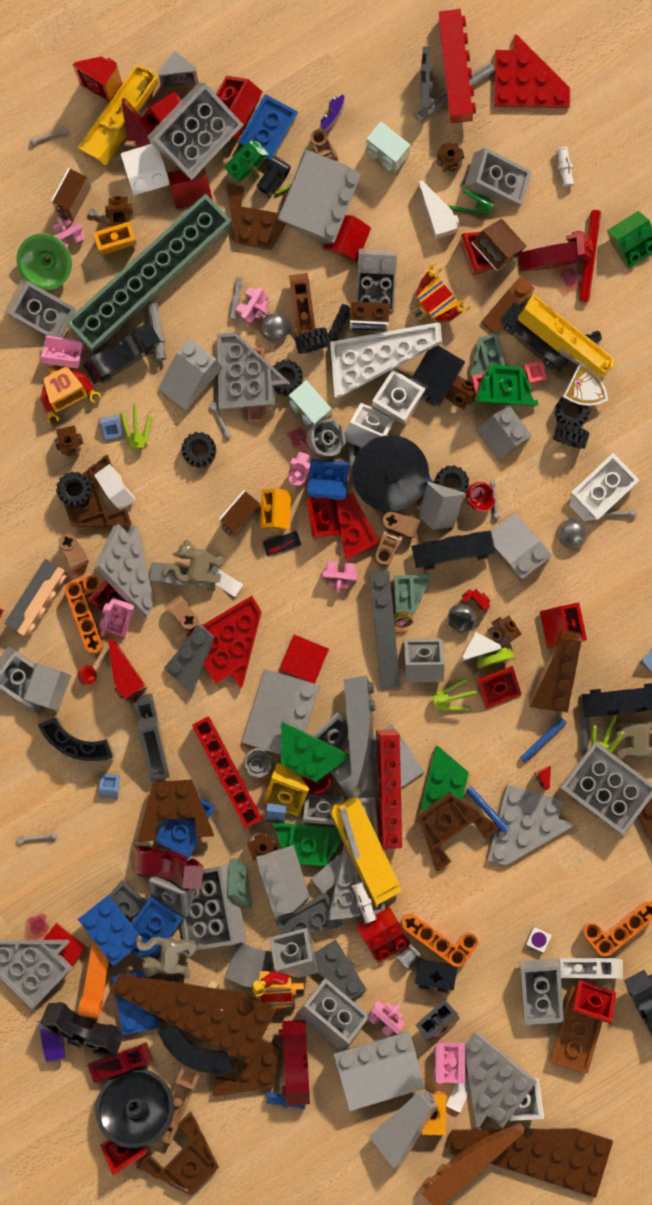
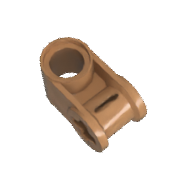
(324, 148)
(404, 524)
(388, 544)
(74, 555)
(181, 611)

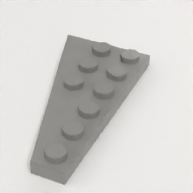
(344, 899)

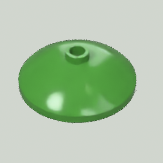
(36, 268)

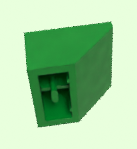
(632, 238)

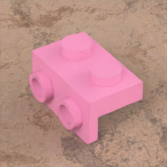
(62, 352)
(116, 617)
(449, 1062)

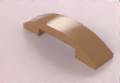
(181, 1094)

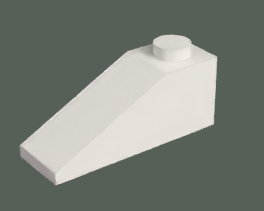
(439, 214)
(591, 968)

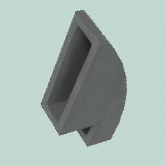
(151, 737)

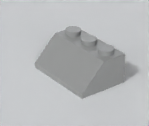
(283, 880)
(333, 1014)

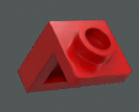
(584, 244)
(480, 599)

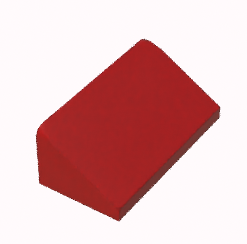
(543, 777)

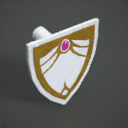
(586, 387)

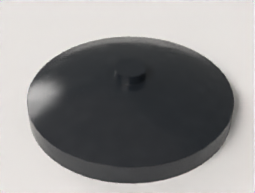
(390, 473)
(135, 1108)

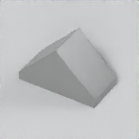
(155, 575)

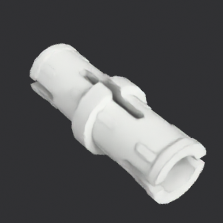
(565, 166)
(364, 902)

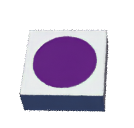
(538, 939)

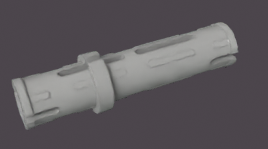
(154, 320)

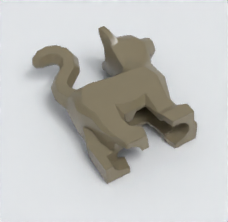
(198, 568)
(639, 740)
(169, 956)

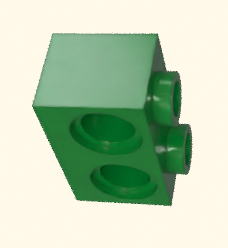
(246, 160)

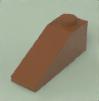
(517, 293)
(302, 302)

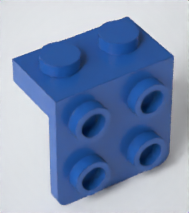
(328, 479)

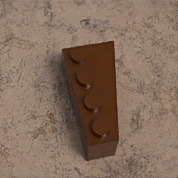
(557, 679)

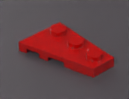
(354, 527)

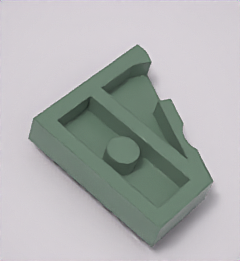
(487, 353)
(409, 591)
(238, 883)

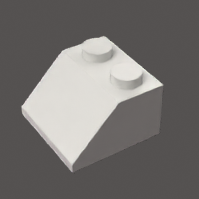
(145, 169)
(398, 397)
(367, 425)

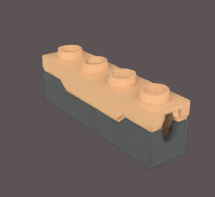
(35, 598)

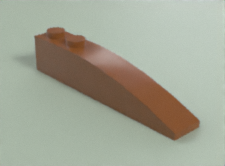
(467, 1165)

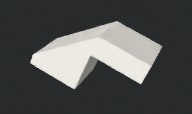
(114, 488)

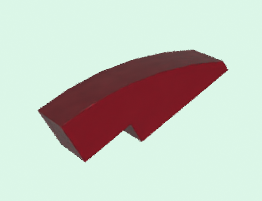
(134, 125)
(549, 257)
(122, 1062)

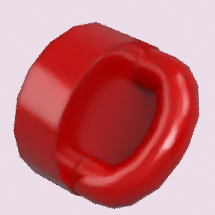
(87, 675)

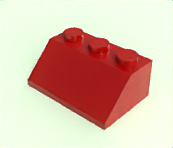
(99, 76)
(240, 97)

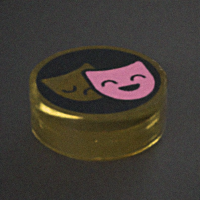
(403, 619)

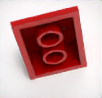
(125, 676)

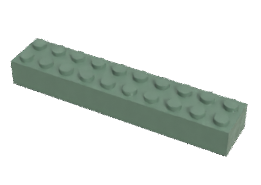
(149, 273)

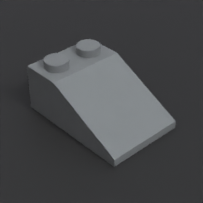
(497, 177)
(39, 309)
(189, 374)
(519, 547)
(15, 676)
(541, 991)

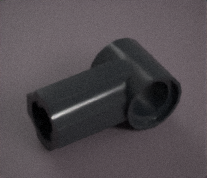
(276, 171)

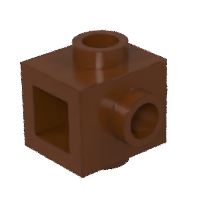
(450, 163)
(118, 210)
(461, 393)
(66, 434)
(503, 631)
(254, 845)

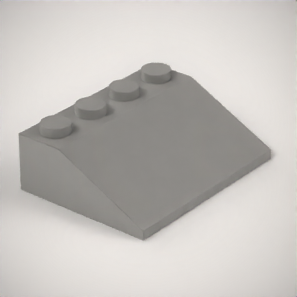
(195, 130)
(319, 197)
(276, 701)
(409, 770)
(608, 788)
(213, 915)
(379, 1070)

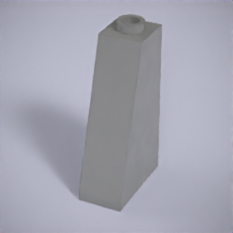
(402, 1129)

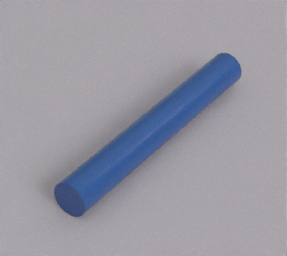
(543, 740)
(487, 809)

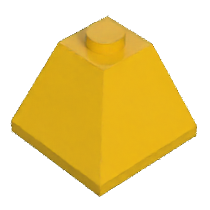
(286, 789)

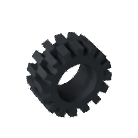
(312, 340)
(297, 376)
(563, 418)
(571, 435)
(198, 438)
(456, 472)
(70, 478)

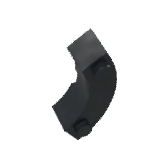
(530, 340)
(134, 346)
(452, 549)
(613, 702)
(72, 746)
(640, 990)
(81, 1031)
(193, 1056)

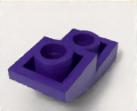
(335, 109)
(52, 1045)

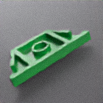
(505, 386)
(307, 753)
(443, 777)
(312, 843)

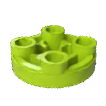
(502, 656)

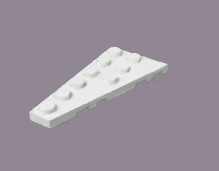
(370, 356)

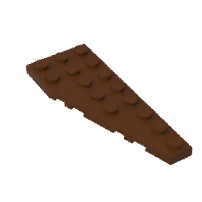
(213, 1014)
(553, 1155)

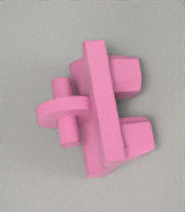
(74, 230)
(255, 307)
(299, 469)
(348, 575)
(389, 1016)

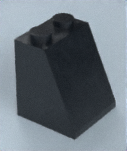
(437, 374)

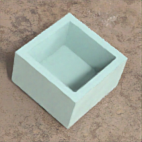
(387, 147)
(309, 404)

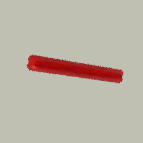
(588, 267)

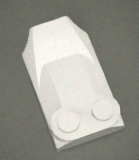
(602, 489)

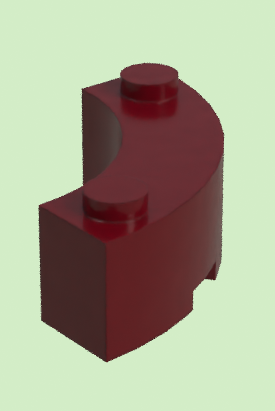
(168, 865)
(295, 1062)

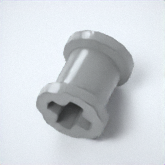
(409, 956)

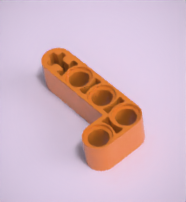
(87, 616)
(623, 924)
(436, 937)
(95, 984)

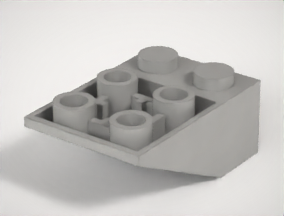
(376, 276)

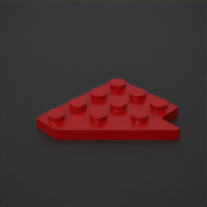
(527, 80)
(233, 641)

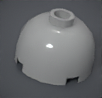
(326, 438)

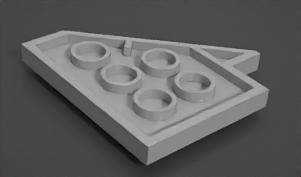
(245, 375)
(125, 568)
(531, 821)
(32, 967)
(495, 1081)

